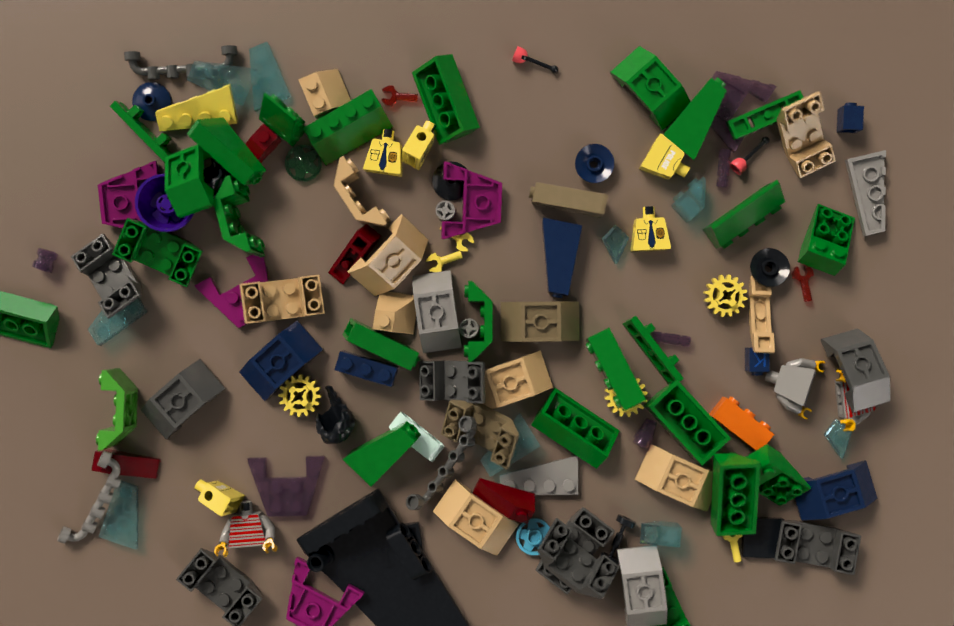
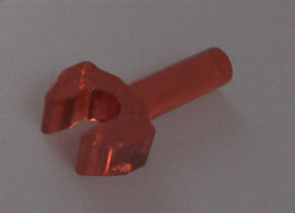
(397, 96)
(804, 281)

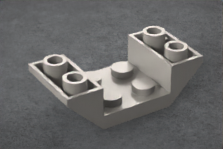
(436, 311)
(643, 586)

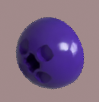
(148, 205)

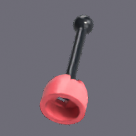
(521, 56)
(739, 164)

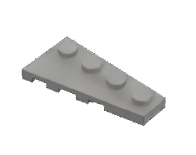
(867, 184)
(546, 479)

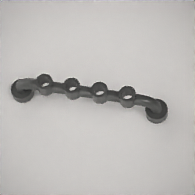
(172, 71)
(466, 424)

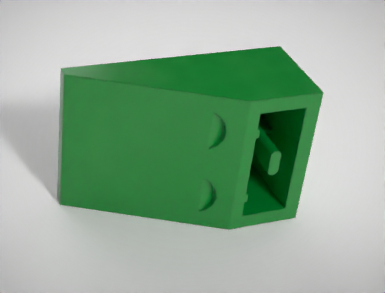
(281, 119)
(827, 240)
(778, 477)

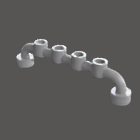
(97, 510)

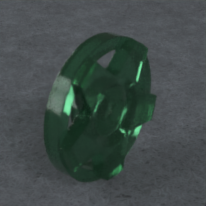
(303, 163)

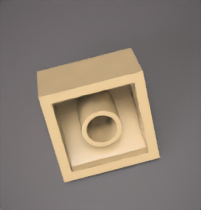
(324, 91)

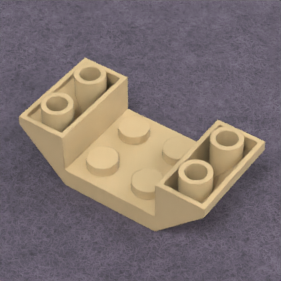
(803, 135)
(345, 175)
(392, 260)
(282, 299)
(516, 380)
(676, 478)
(474, 518)

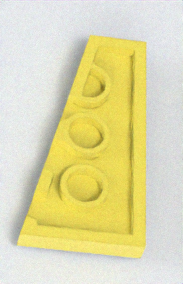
(213, 104)

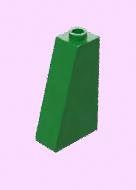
(695, 121)
(227, 149)
(380, 344)
(379, 454)

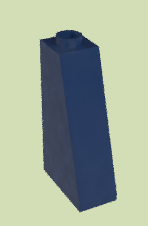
(560, 252)

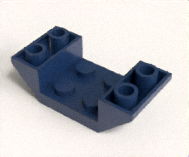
(280, 359)
(837, 493)

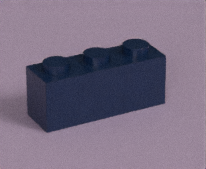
(366, 368)

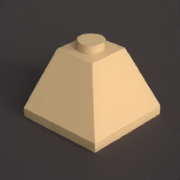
(395, 313)

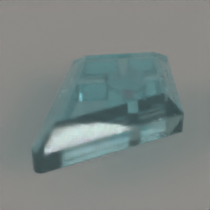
(615, 242)
(837, 437)

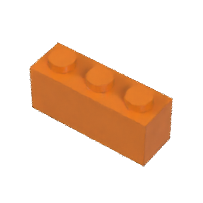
(741, 423)

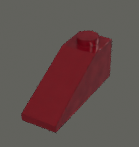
(263, 142)
(358, 247)
(130, 464)
(509, 501)

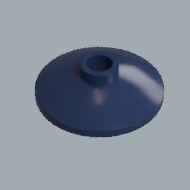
(160, 99)
(595, 153)

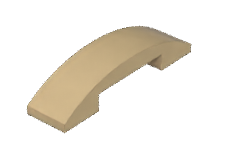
(760, 318)

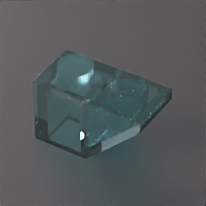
(692, 201)
(661, 533)

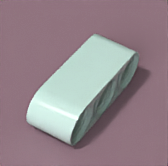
(426, 444)

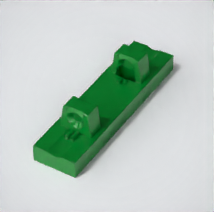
(760, 117)
(131, 118)
(649, 346)

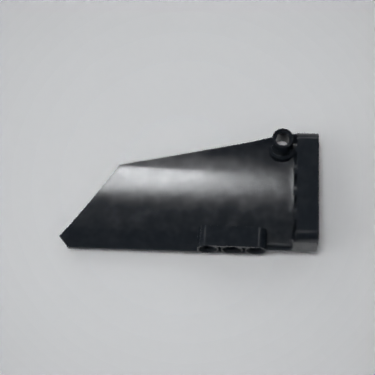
(354, 555)

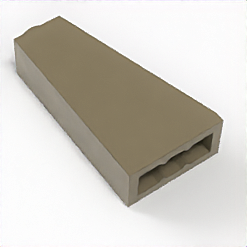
(569, 199)

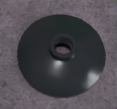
(444, 188)
(776, 261)

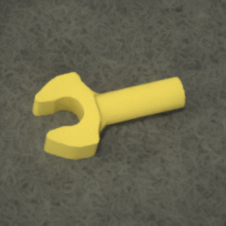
(459, 238)
(443, 260)
(733, 539)

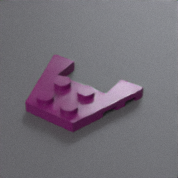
(119, 194)
(480, 201)
(230, 301)
(312, 607)

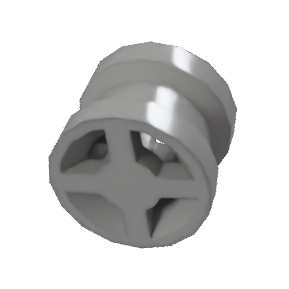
(444, 208)
(468, 328)

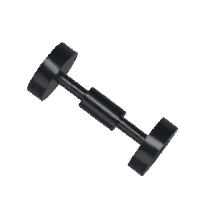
(619, 536)

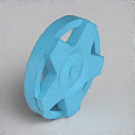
(532, 535)

